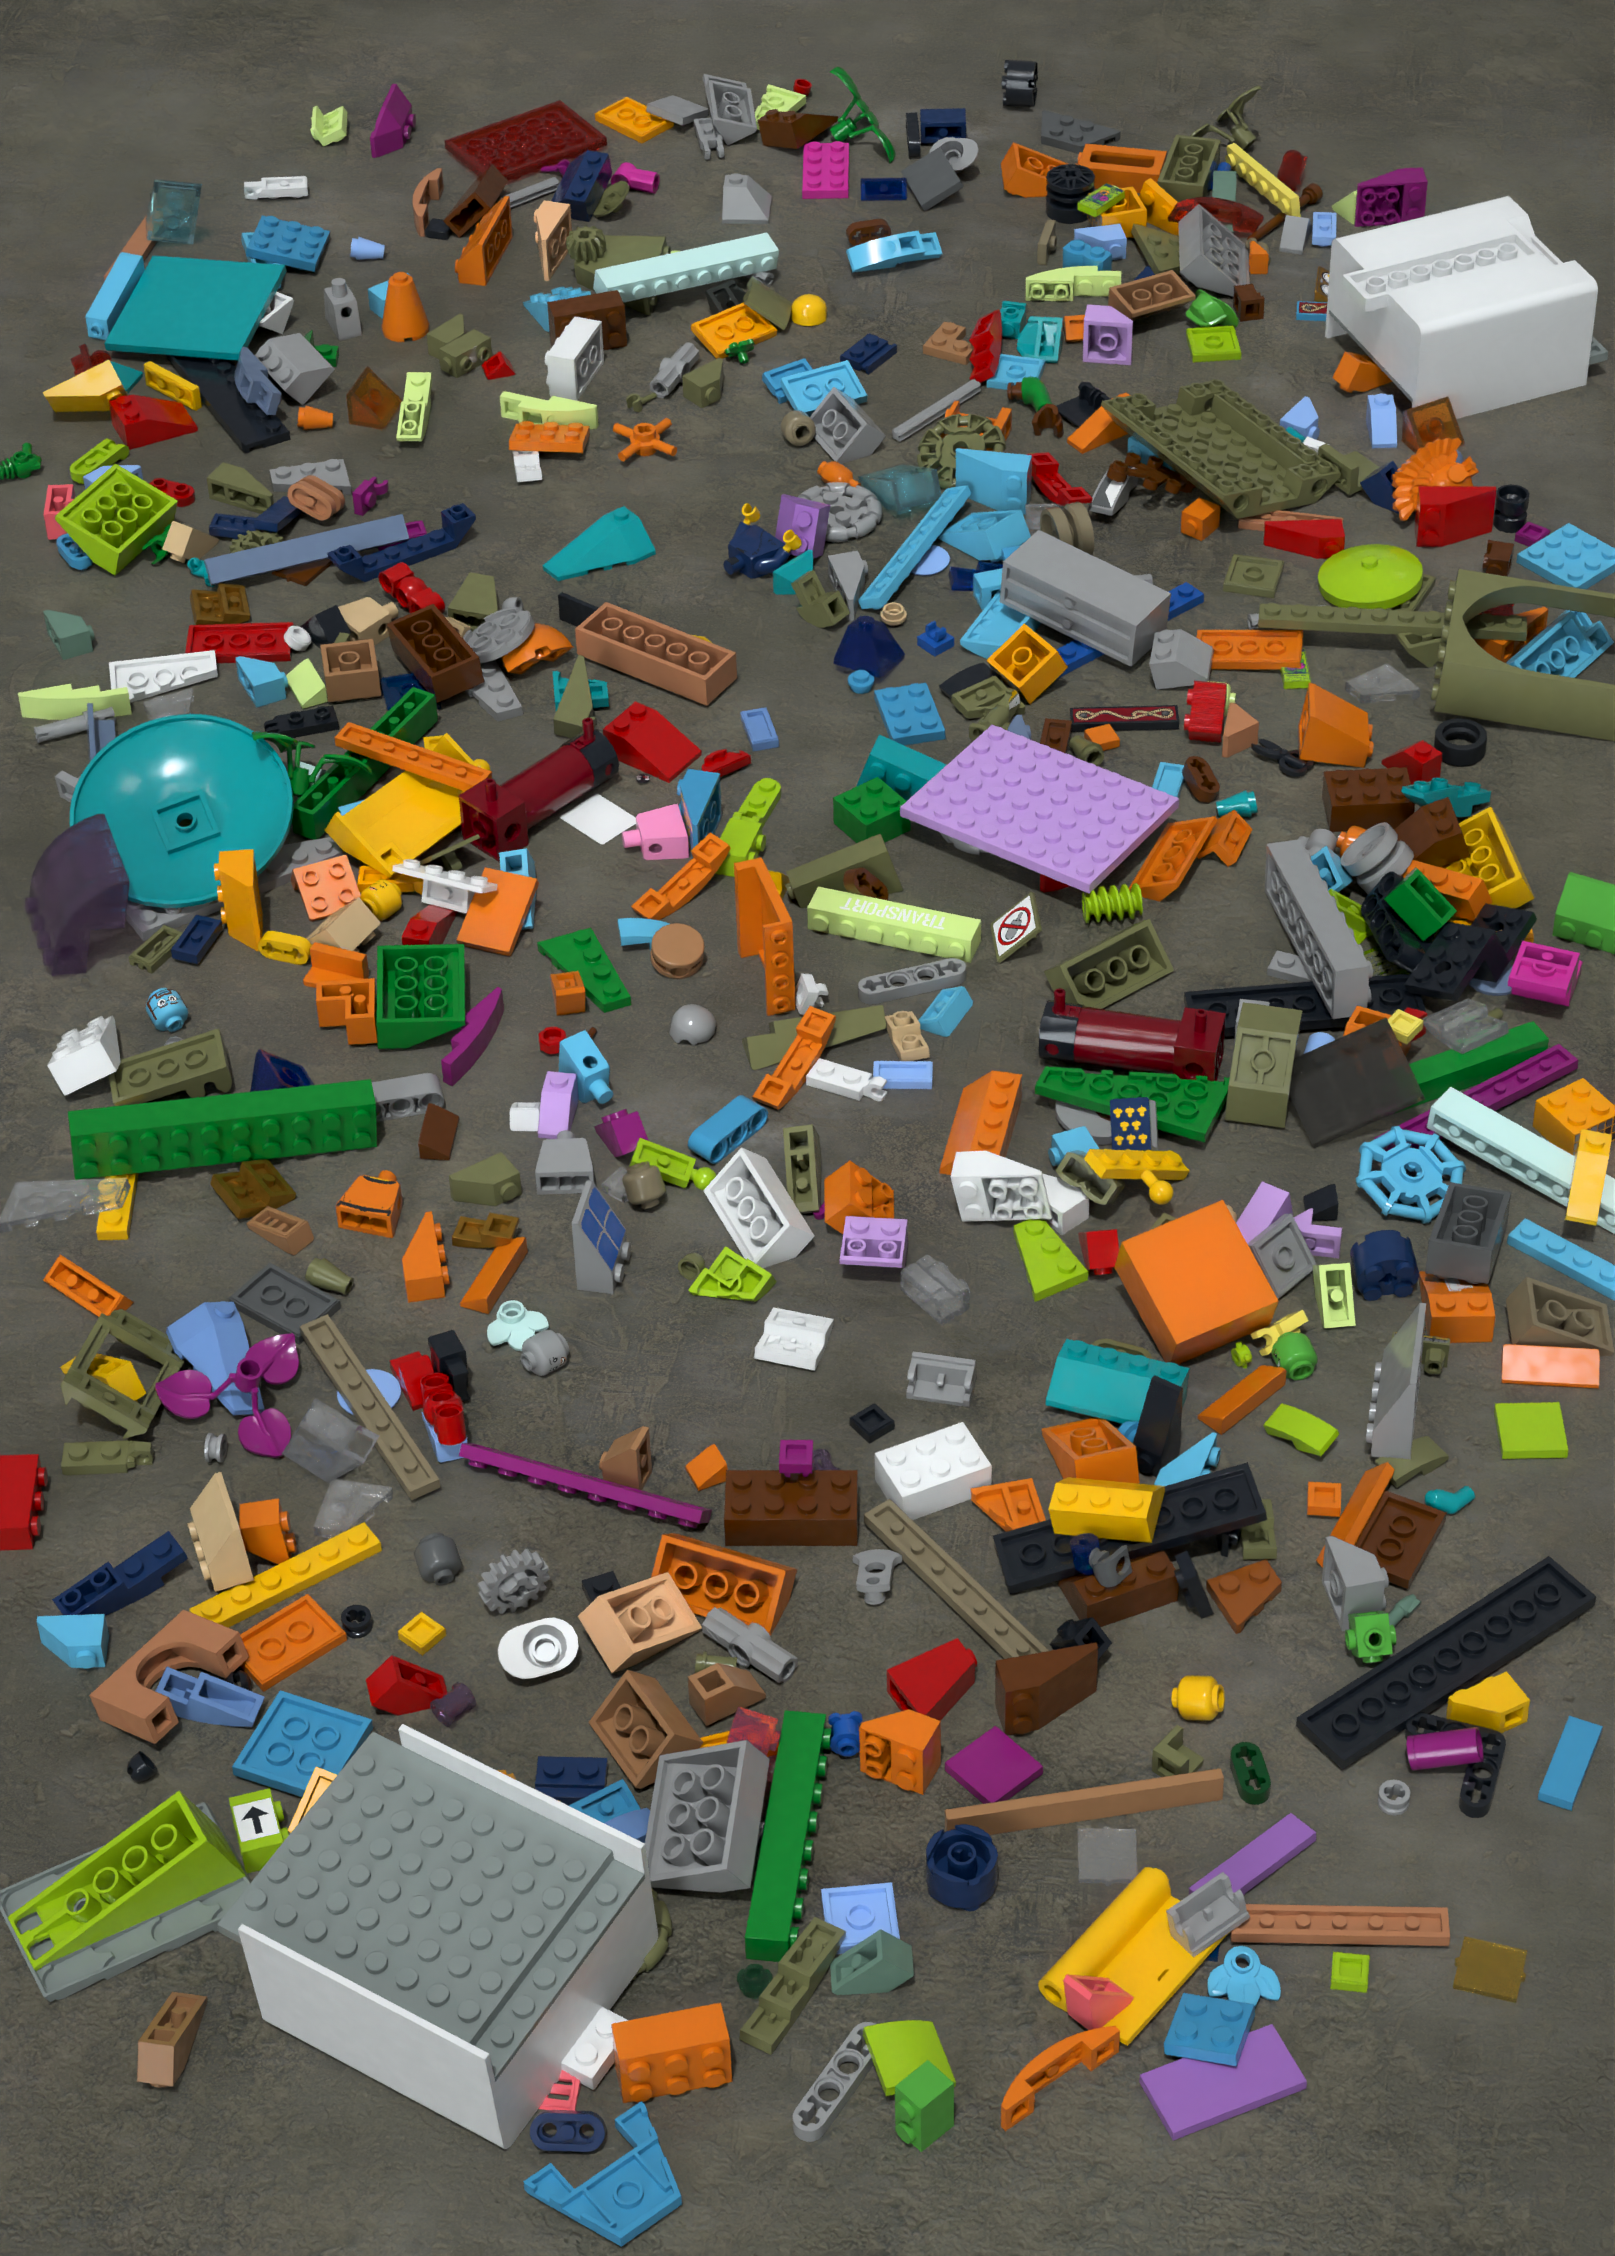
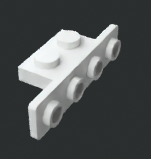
(444, 888)

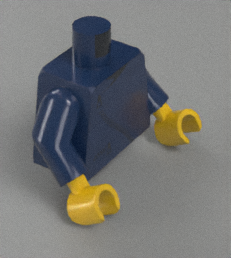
(756, 550)

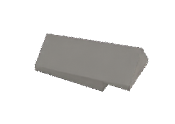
(730, 107)

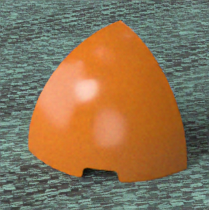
(542, 644)

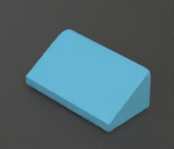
(946, 1011)

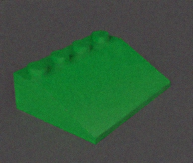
(419, 993)

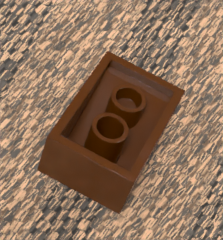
(792, 128)
(1434, 834)
(1043, 1686)

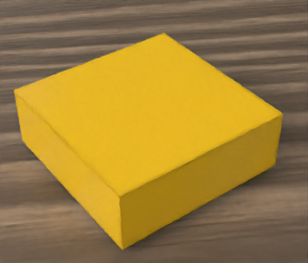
(421, 1633)

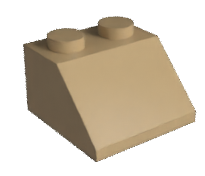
(347, 927)

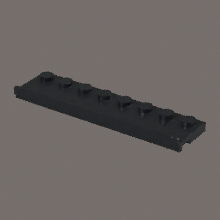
(218, 391)

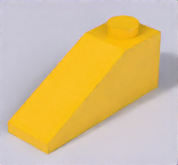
(1588, 1177)
(114, 1373)

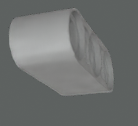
(406, 1096)

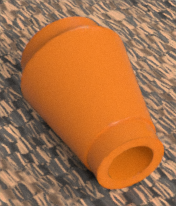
(314, 418)

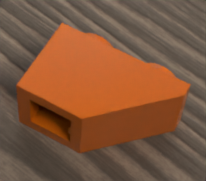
(266, 1530)

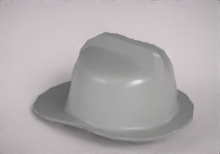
(958, 151)

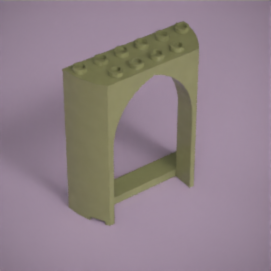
(1491, 690)

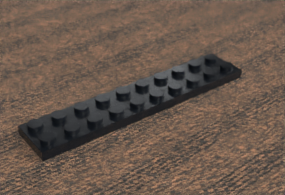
(1445, 1661)

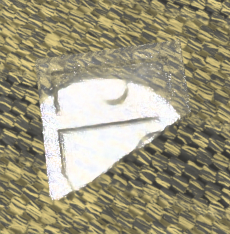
(1381, 685)
(169, 705)
(348, 1506)

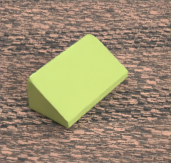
(307, 685)

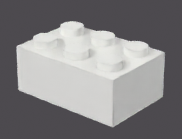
(575, 358)
(932, 1471)

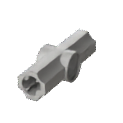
(673, 369)
(750, 1644)

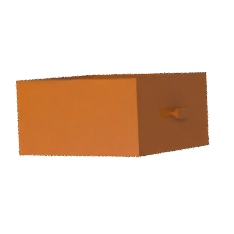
(1196, 1283)

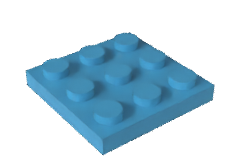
(288, 243)
(296, 1739)

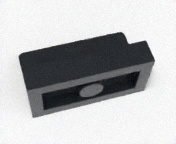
(574, 610)

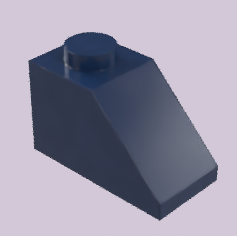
(1379, 486)

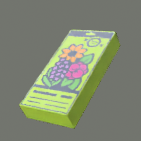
(1101, 200)
(1296, 677)

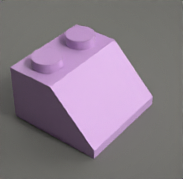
(1107, 336)

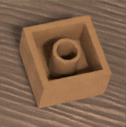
(350, 670)

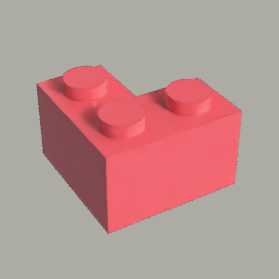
(56, 499)

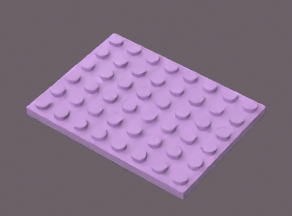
(1040, 808)

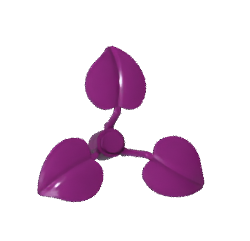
(264, 1433)

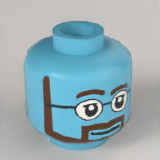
(166, 1009)

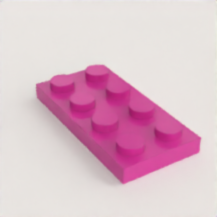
(825, 170)

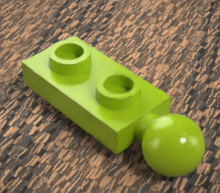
(673, 1166)

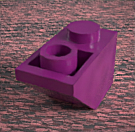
(621, 1132)

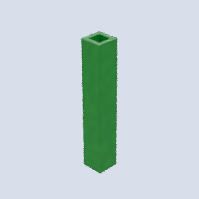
(1474, 1067)

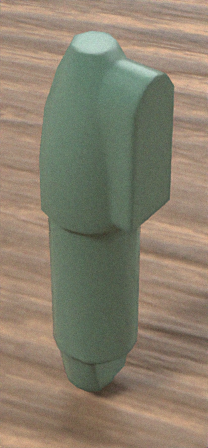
(1403, 1609)

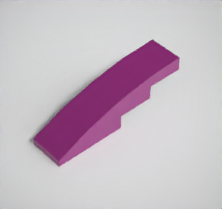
(474, 1037)

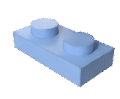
(1323, 228)

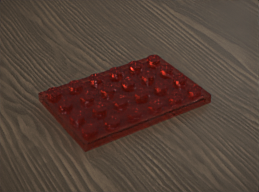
(527, 141)

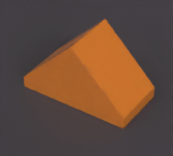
(568, 993)

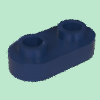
(569, 2133)

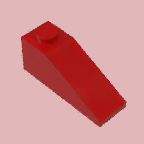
(1306, 537)
(429, 926)

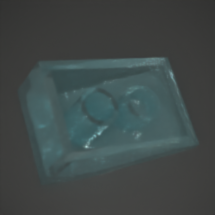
(173, 211)
(903, 487)

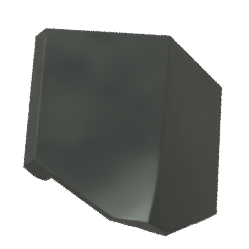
(724, 296)

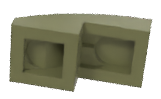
(1424, 1459)
(1259, 1538)

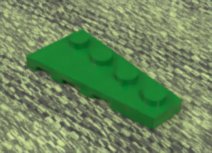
(584, 953)

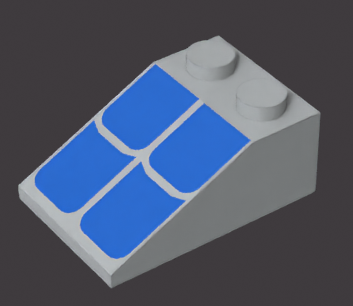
(598, 1243)

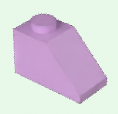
(557, 1104)

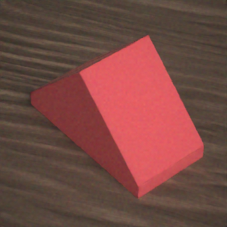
(1094, 2000)

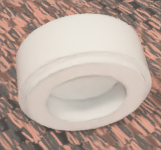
(297, 638)

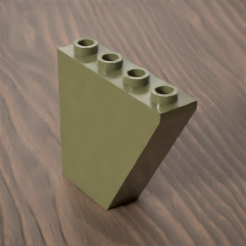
(621, 251)

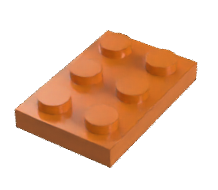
(549, 437)

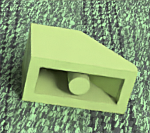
(1334, 1294)

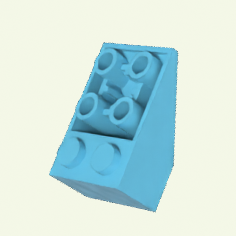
(538, 305)

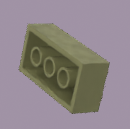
(1190, 167)

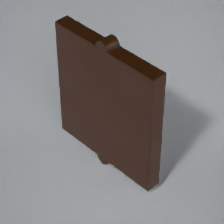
(304, 573)

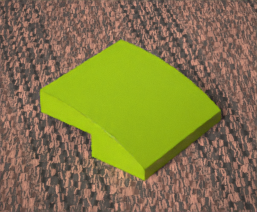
(901, 2048)

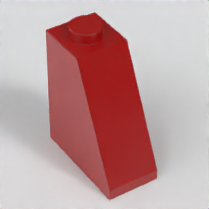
(933, 1679)

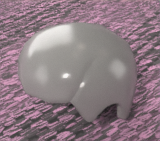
(692, 1024)

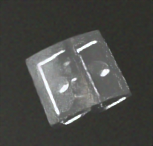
(1465, 1026)

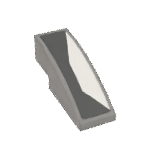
(1112, 494)

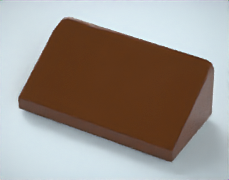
(437, 1133)

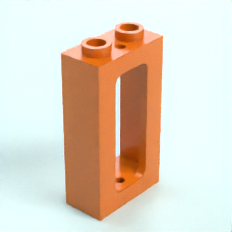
(1122, 165)

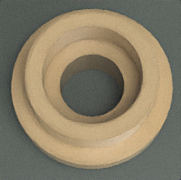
(893, 614)

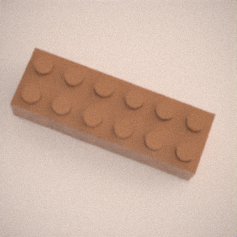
(656, 653)

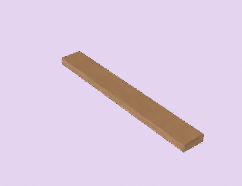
(1090, 1803)

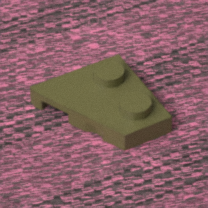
(981, 698)

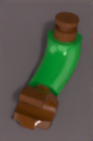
(1034, 392)

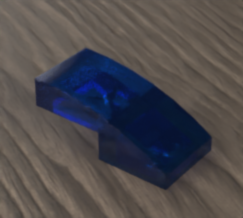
(962, 578)

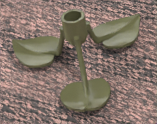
(1240, 132)

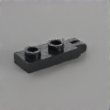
(304, 722)

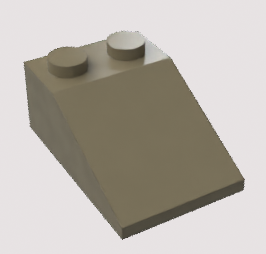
(1557, 1318)

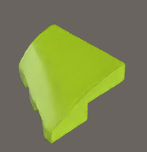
(733, 1279)

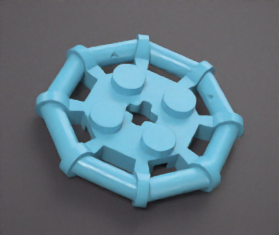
(1394, 1176)

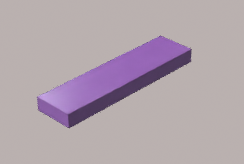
(1263, 1854)

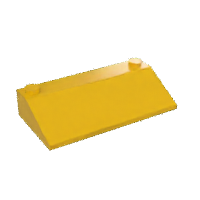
(401, 817)

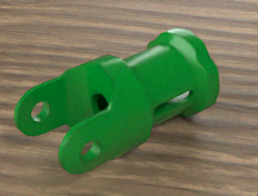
(156, 545)

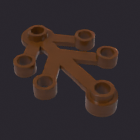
(1153, 474)

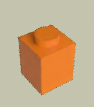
(1200, 519)

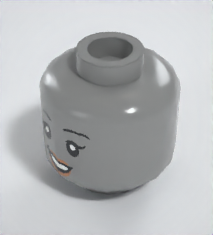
(544, 1352)

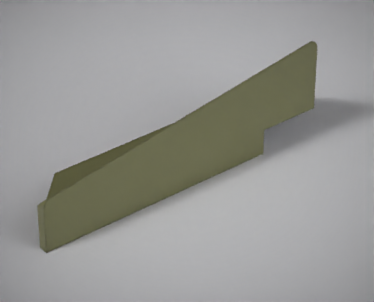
(849, 1024)

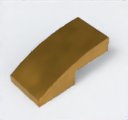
(488, 1233)

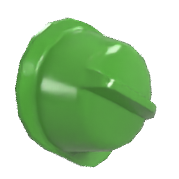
(1210, 311)

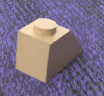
(187, 542)

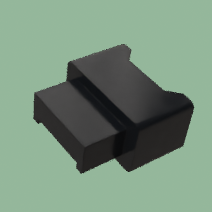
(450, 1359)

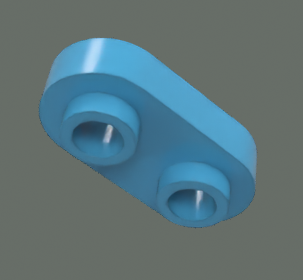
(73, 553)

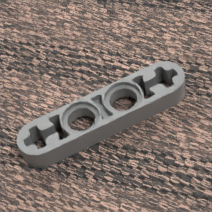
(872, 989)
(834, 2079)

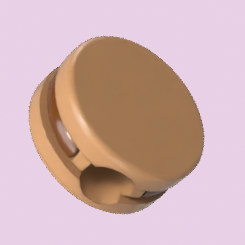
(677, 951)

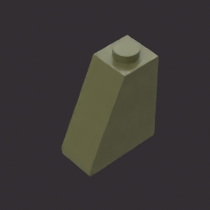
(474, 600)

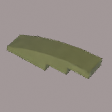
(793, 1985)

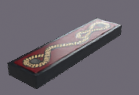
(1126, 717)

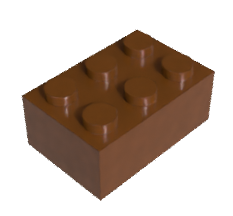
(601, 307)
(1365, 798)

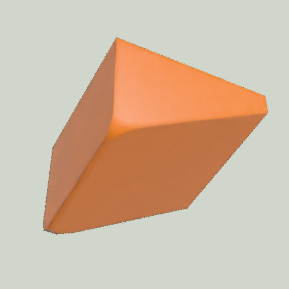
(1258, 259)
(707, 1468)

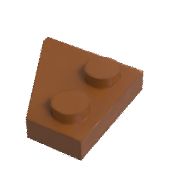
(1244, 1592)

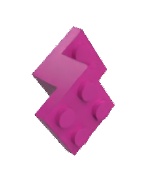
(1545, 973)

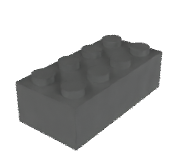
(1468, 1233)

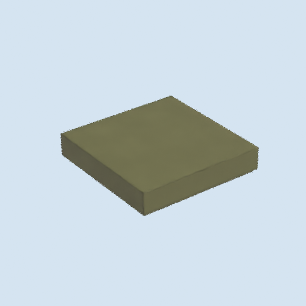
(1253, 576)

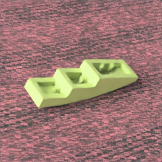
(64, 703)

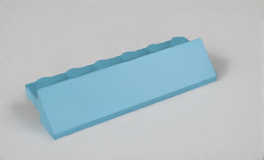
(1564, 646)

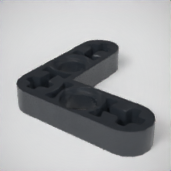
(1492, 1761)

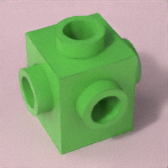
(1361, 1627)

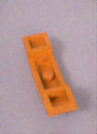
(686, 883)
(801, 1056)
(1089, 2047)

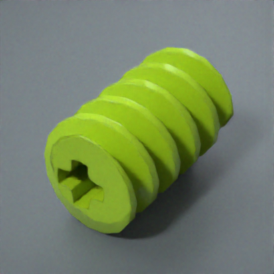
(1112, 902)

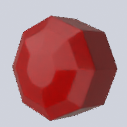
(550, 1039)

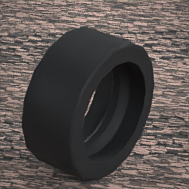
(1461, 729)

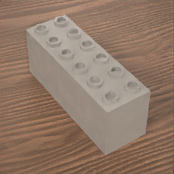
(1084, 597)

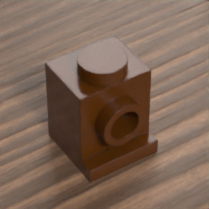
(1248, 303)
(1498, 558)

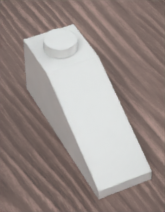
(1067, 1204)

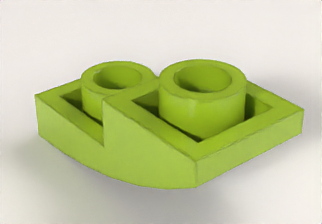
(1304, 1429)

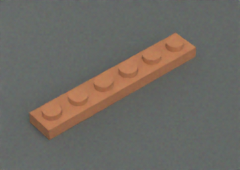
(1344, 1925)

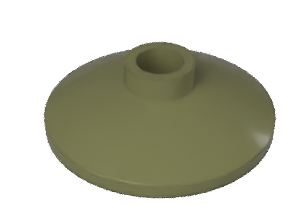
(612, 199)

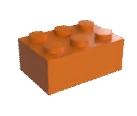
(672, 2053)

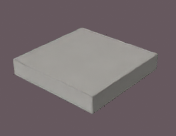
(677, 110)
(1282, 1254)

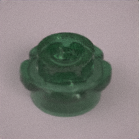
(750, 1987)

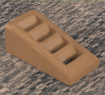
(284, 1231)

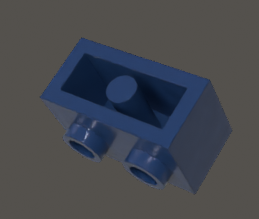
(942, 123)

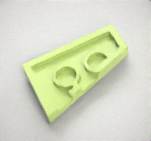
(779, 99)

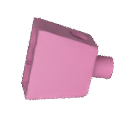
(659, 834)

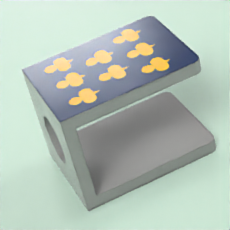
(1134, 1124)

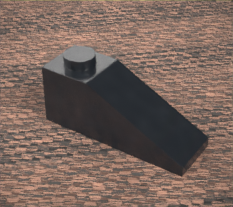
(1159, 1426)

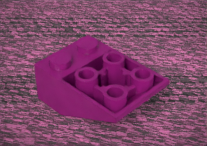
(1391, 198)

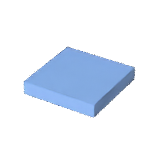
(860, 1911)

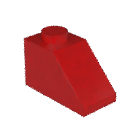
(1421, 760)
(1099, 1250)
(404, 1687)

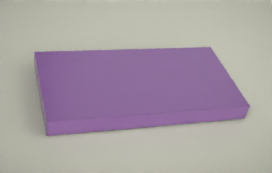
(1203, 2093)

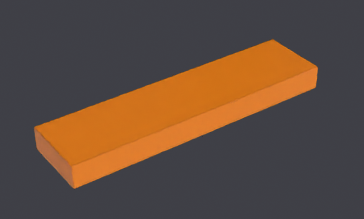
(1361, 1505)

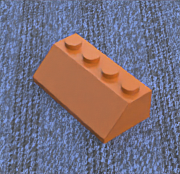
(486, 245)
(984, 1117)
(726, 1579)

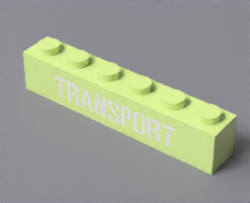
(894, 924)

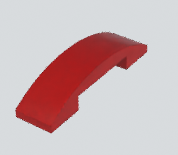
(1053, 484)

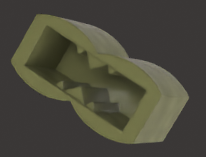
(1078, 1173)

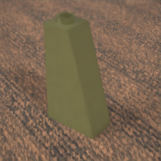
(830, 870)

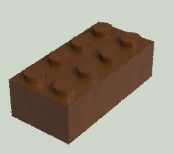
(435, 653)
(791, 1510)

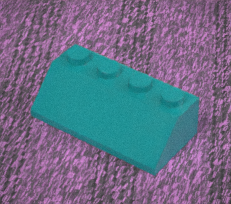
(1107, 1381)

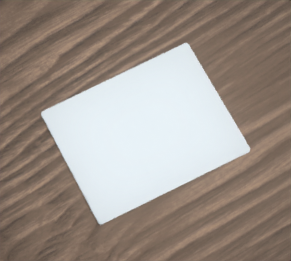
(599, 819)

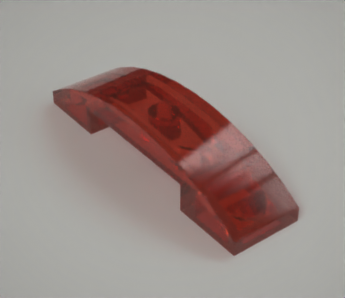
(1242, 217)

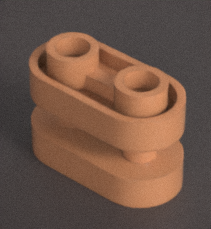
(316, 497)

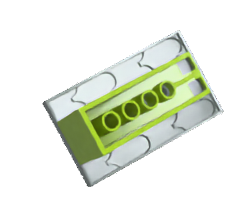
(125, 1900)

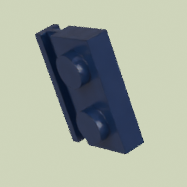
(869, 353)
(570, 1777)

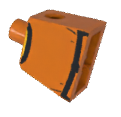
(371, 1205)

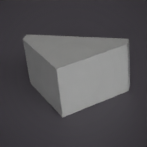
(1295, 234)

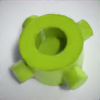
(1241, 1355)

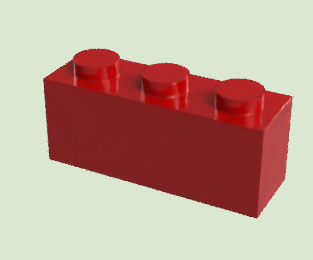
(20, 1500)

